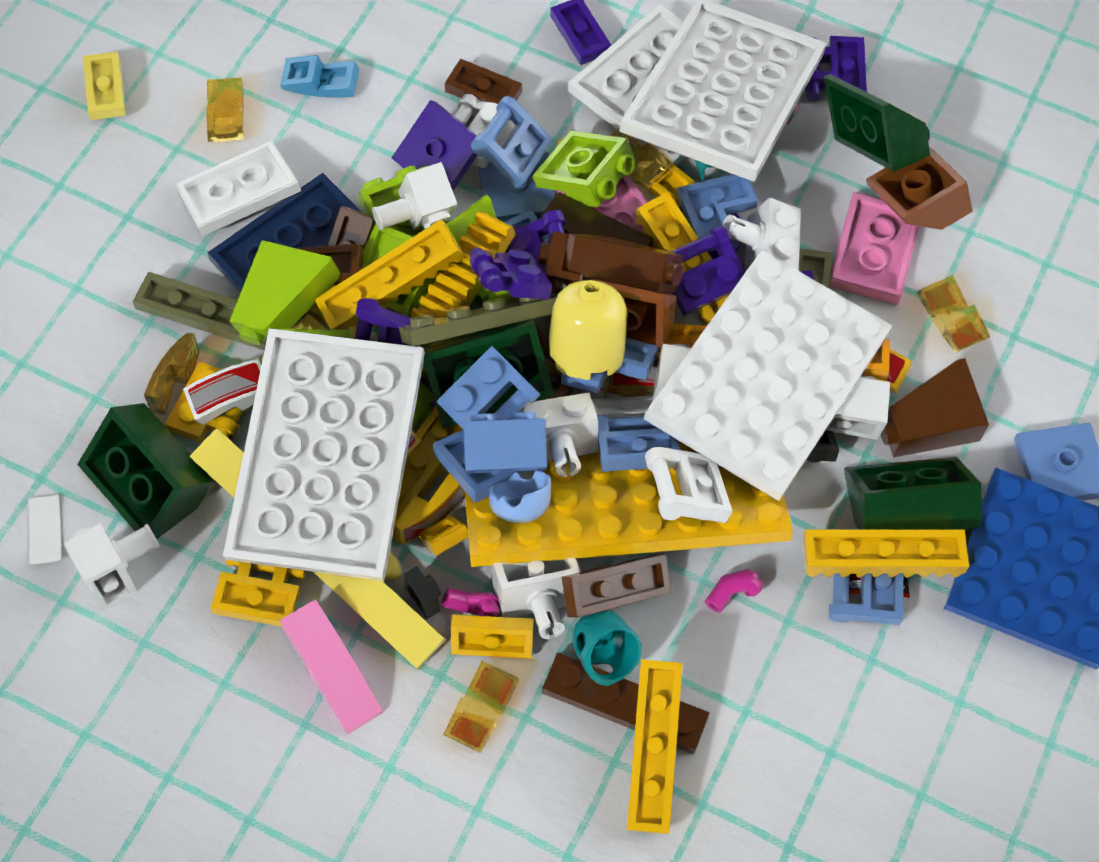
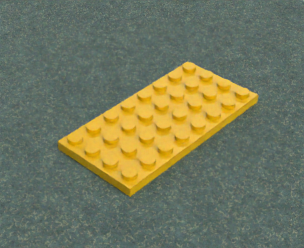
(619, 515)

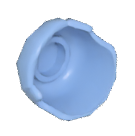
(521, 498)

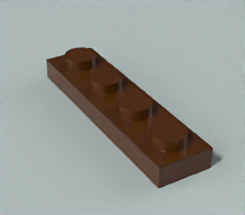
(617, 702)

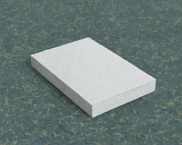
(237, 188)

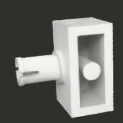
(423, 201)
(769, 228)
(569, 429)
(104, 561)
(534, 590)

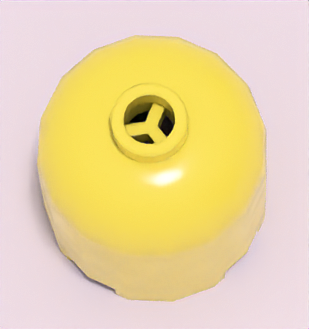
(588, 329)

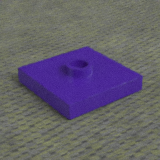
(437, 139)

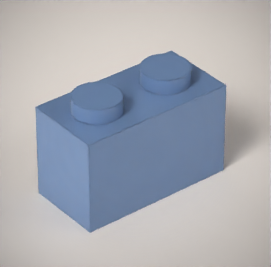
(505, 444)

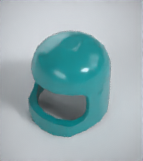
(606, 640)

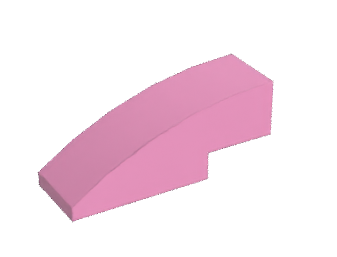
(331, 666)

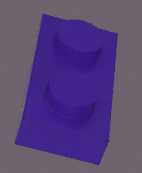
(580, 30)

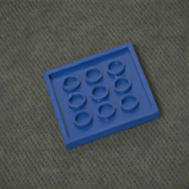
(1034, 568)

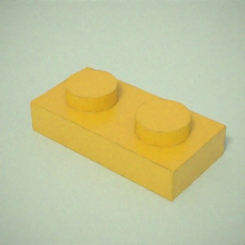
(491, 636)

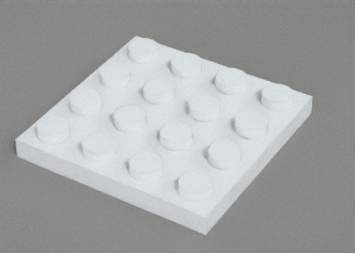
(620, 71)

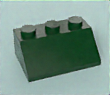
(875, 126)
(516, 342)
(144, 469)
(914, 495)

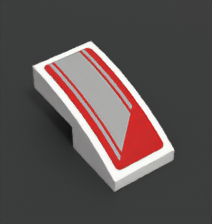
(224, 390)

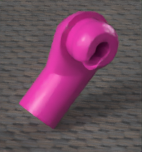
(732, 583)
(471, 602)

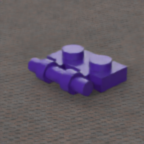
(845, 62)
(511, 272)

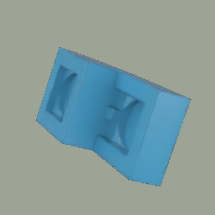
(313, 78)

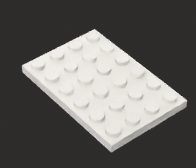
(724, 89)
(768, 374)
(325, 454)

